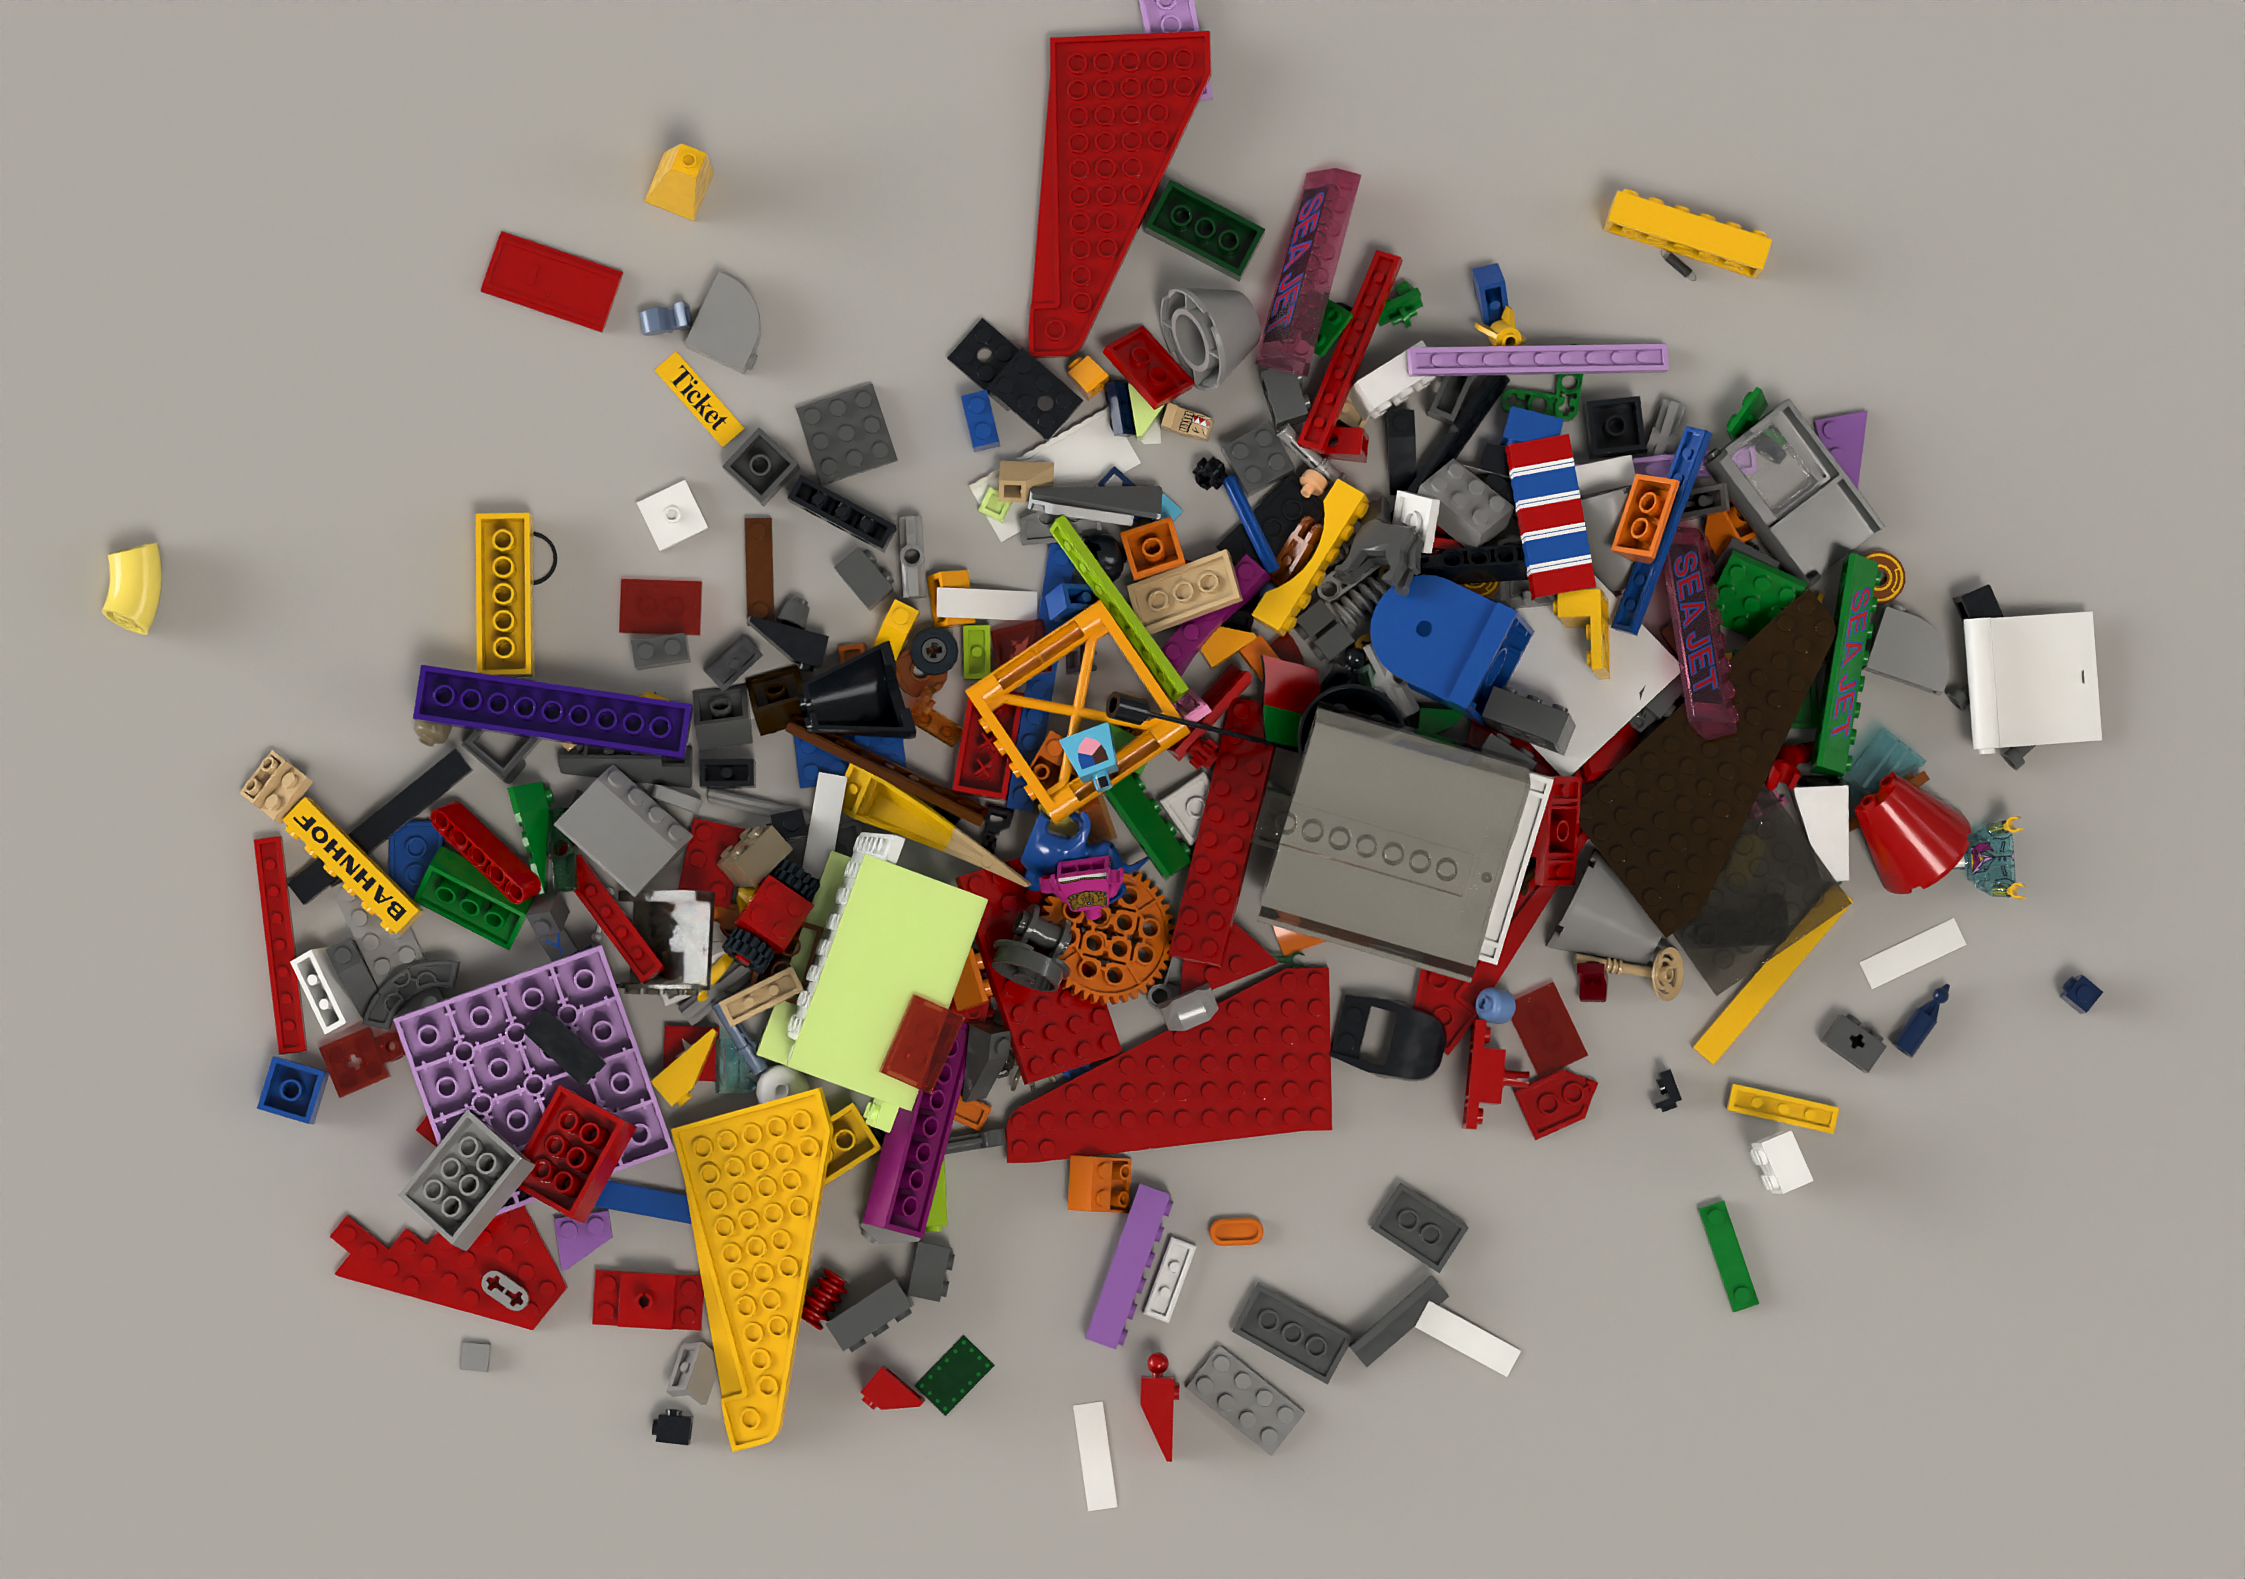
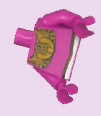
(1084, 884)

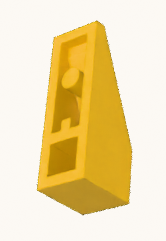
(683, 1074)

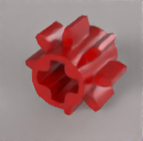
(1203, 753)

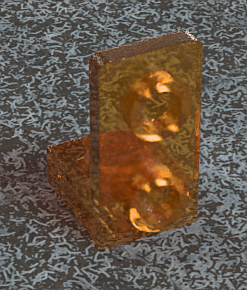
(932, 721)

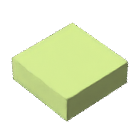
(992, 507)

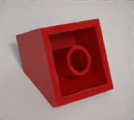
(889, 1392)

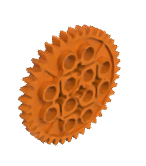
(1130, 971)

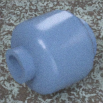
(1495, 1005)

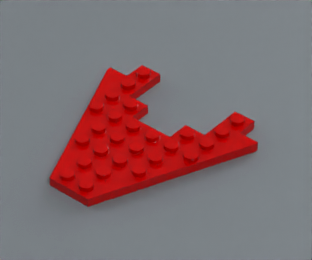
(454, 1276)

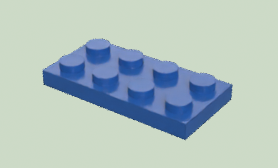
(814, 760)

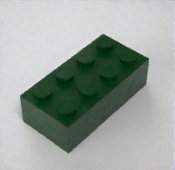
(1204, 230)

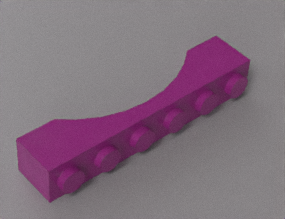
(1194, 633)

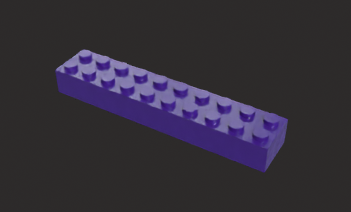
(553, 712)

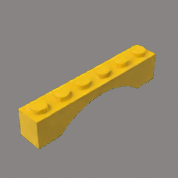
(1281, 605)

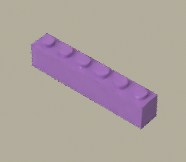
(1127, 1267)

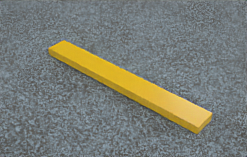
(1757, 994)

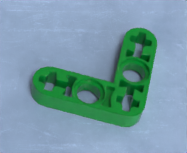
(1552, 400)

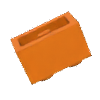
(1049, 760)
(971, 987)
(1099, 1184)

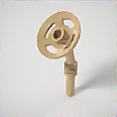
(1658, 972)

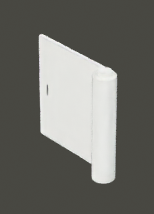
(2032, 680)

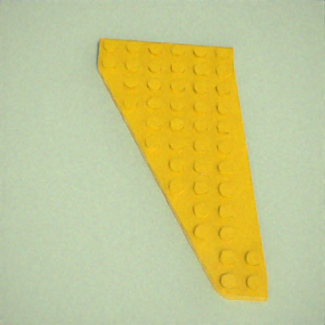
(754, 1219)

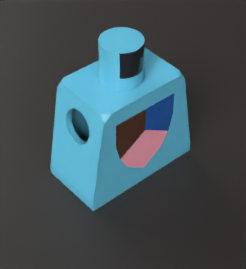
(1093, 755)

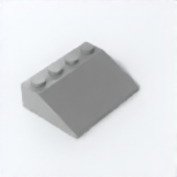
(624, 830)
(466, 1180)

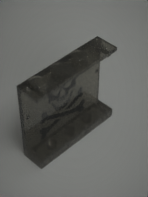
(681, 935)

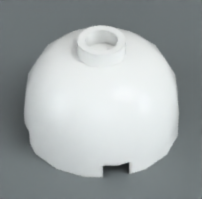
(780, 1082)

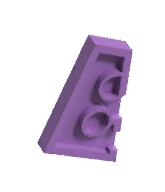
(1844, 440)

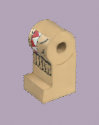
(1186, 423)

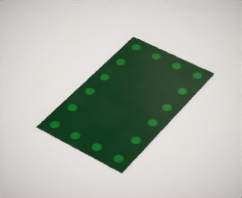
(954, 1375)

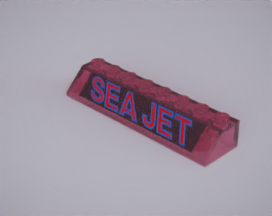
(1308, 270)
(1699, 635)

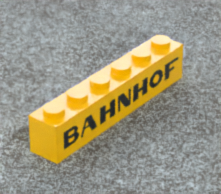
(353, 866)

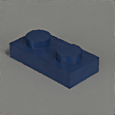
(1120, 409)

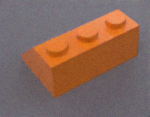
(1645, 518)

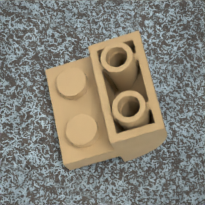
(276, 787)

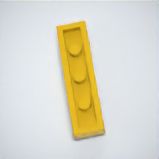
(1782, 1108)

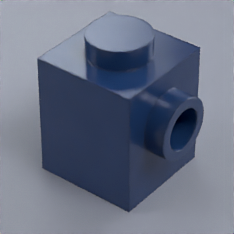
(2080, 993)

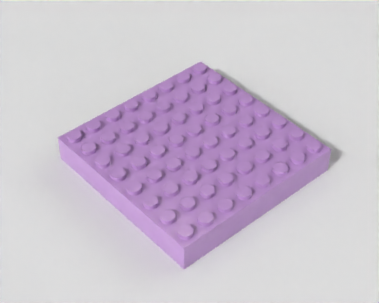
(478, 1058)

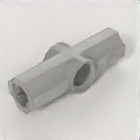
(1664, 433)
(912, 574)
(1394, 687)
(726, 986)

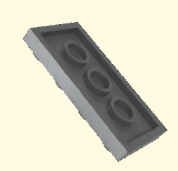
(1292, 1334)

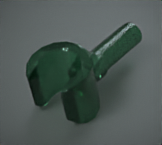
(1289, 959)

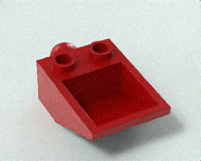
(1157, 1401)

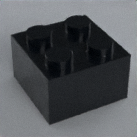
(1614, 427)

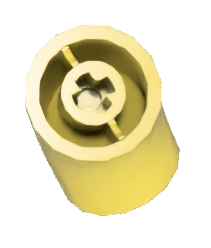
(134, 587)

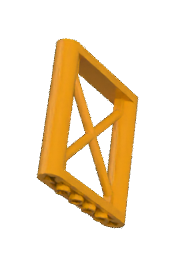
(995, 688)

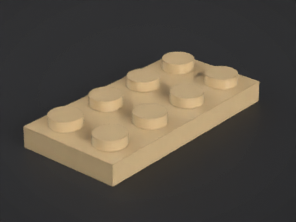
(1185, 592)

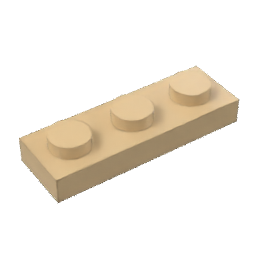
(761, 996)

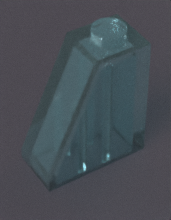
(1878, 760)

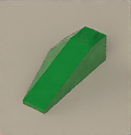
(531, 809)

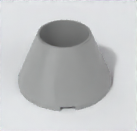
(1209, 332)

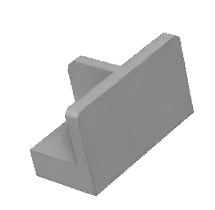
(693, 1372)

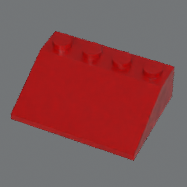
(574, 1153)

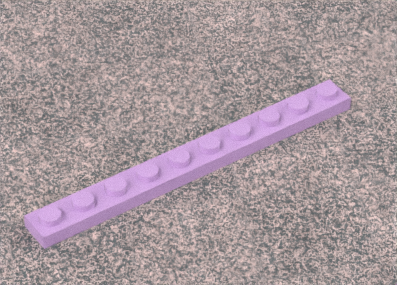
(1537, 360)

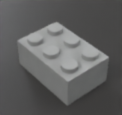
(1467, 505)

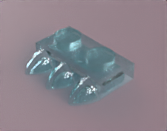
(731, 1070)

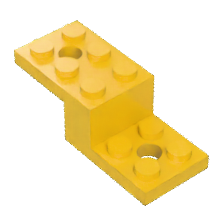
(1590, 610)

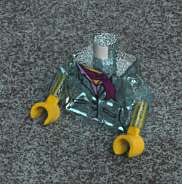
(1992, 861)

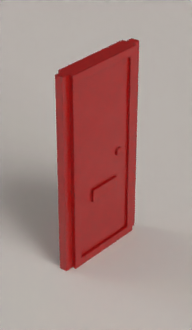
(551, 282)

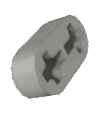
(676, 798)
(500, 1295)

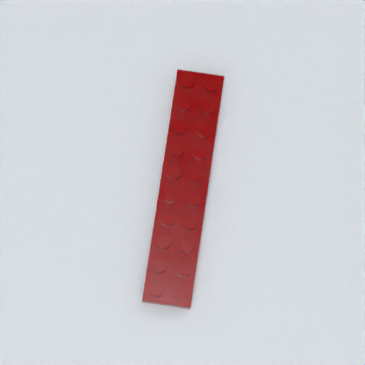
(1224, 840)

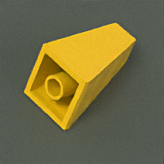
(681, 181)

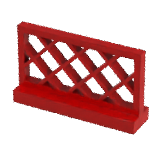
(1218, 698)

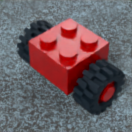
(772, 916)

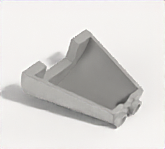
(1602, 520)
(1606, 919)

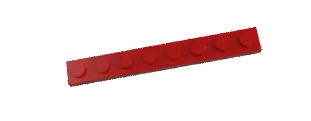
(1349, 352)
(280, 945)

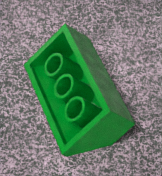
(1147, 826)
(470, 900)

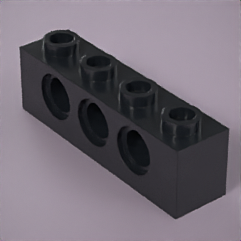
(842, 513)

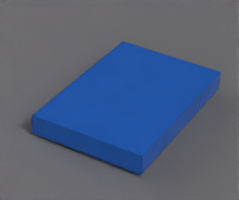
(411, 854)

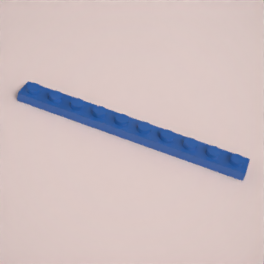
(1035, 722)

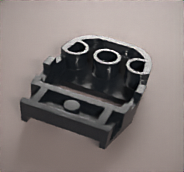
(1415, 1043)

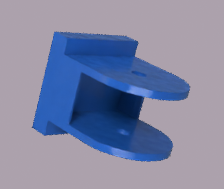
(1449, 642)

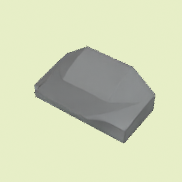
(1189, 1009)

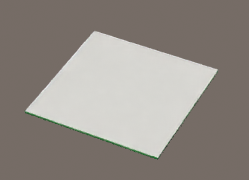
(1558, 674)

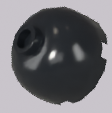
(1107, 553)

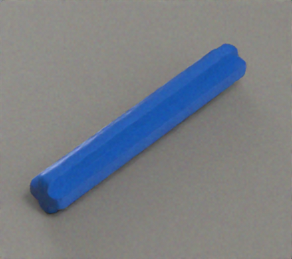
(1250, 524)

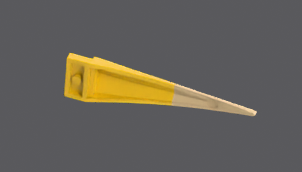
(901, 812)

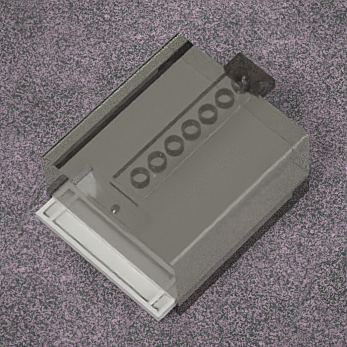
(1400, 843)

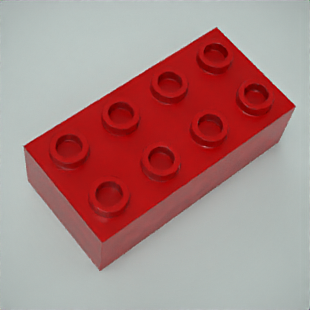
(980, 766)

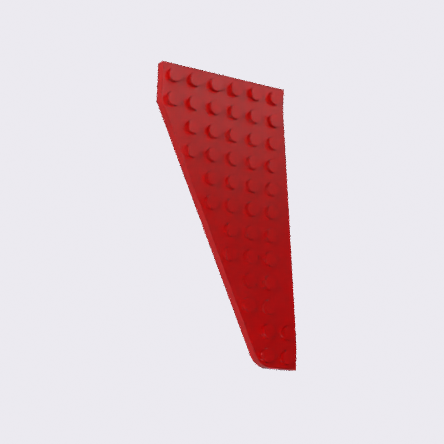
(1107, 145)
(1238, 1076)

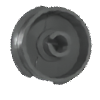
(1027, 967)

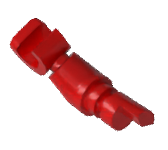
(1785, 765)

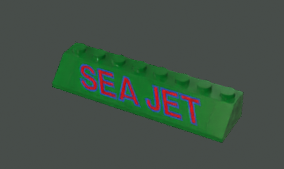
(1844, 666)

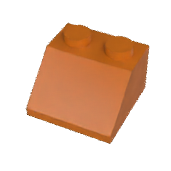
(1153, 548)

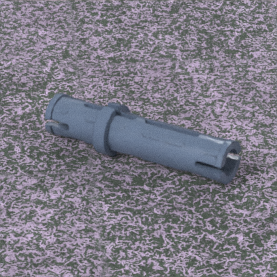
(743, 1042)

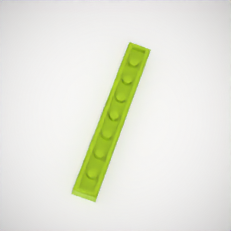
(1119, 609)

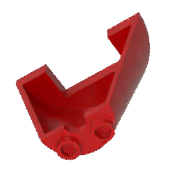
(1911, 834)

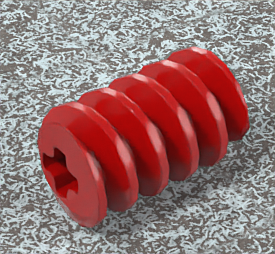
(823, 1298)

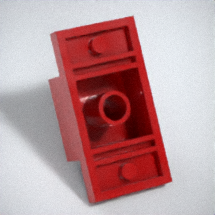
(1558, 834)
(1486, 1075)
(648, 1300)

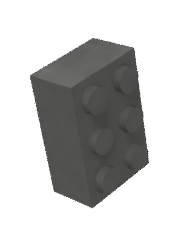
(1529, 719)
(870, 1315)

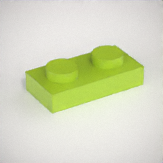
(976, 651)

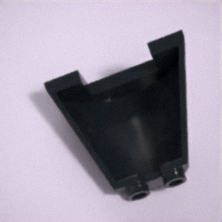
(858, 698)

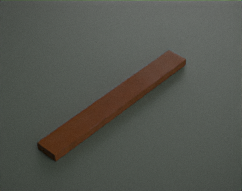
(891, 772)

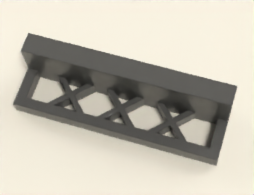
(1397, 1321)

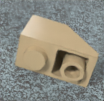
(1019, 477)

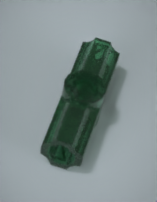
(565, 866)

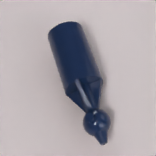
(1921, 1023)

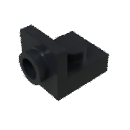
(1667, 1086)

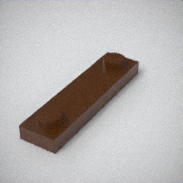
(759, 568)

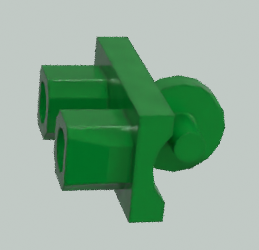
(1401, 307)

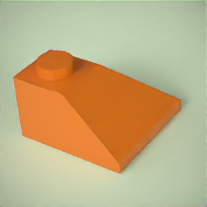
(1724, 526)

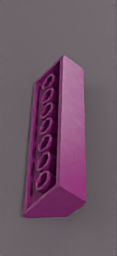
(916, 1150)

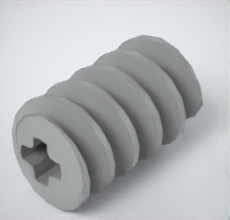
(1360, 601)

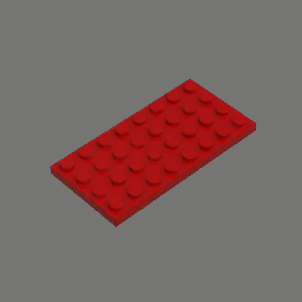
(1046, 1028)

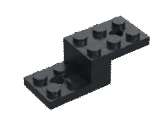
(1015, 379)

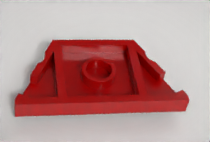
(1241, 959)

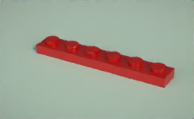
(615, 922)

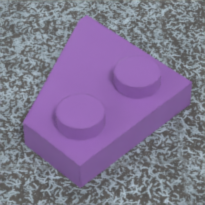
(580, 1239)

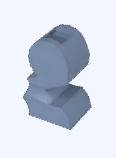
(665, 320)

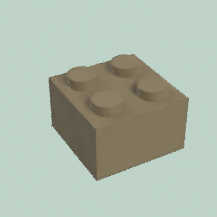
(753, 856)

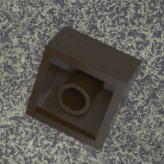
(775, 698)

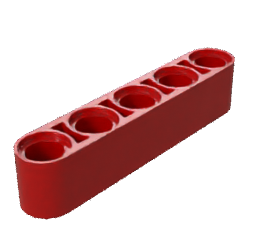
(485, 852)

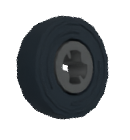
(924, 641)

